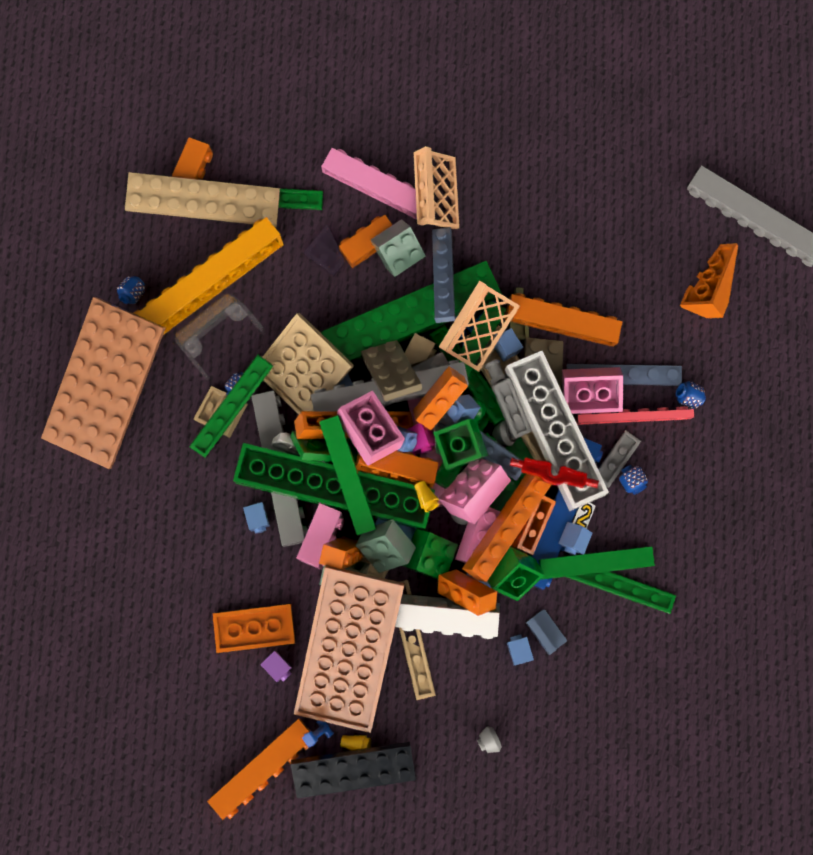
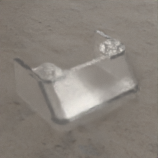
(191, 333)

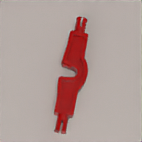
(543, 470)

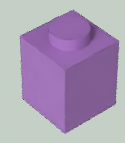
(277, 667)

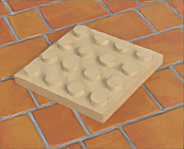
(304, 364)

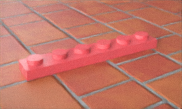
(642, 415)

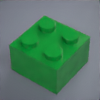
(460, 444)
(432, 554)
(515, 574)

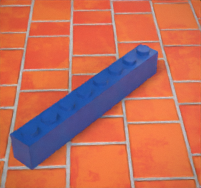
(548, 543)

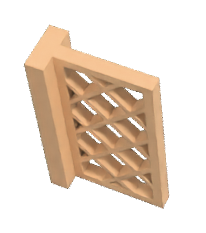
(426, 188)
(465, 316)

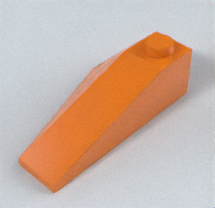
(713, 290)

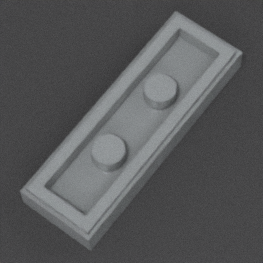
(511, 408)
(618, 457)

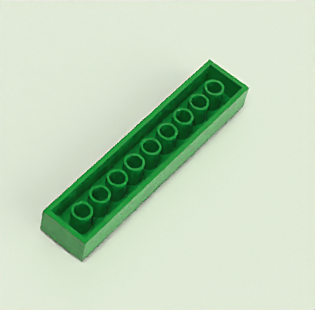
(405, 315)
(319, 483)

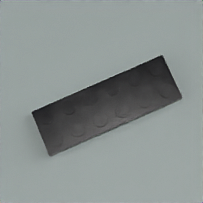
(353, 770)

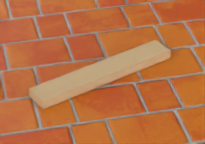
(417, 662)

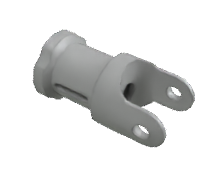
(495, 371)

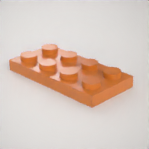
(253, 628)

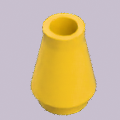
(427, 499)
(355, 742)

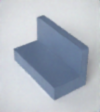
(546, 631)

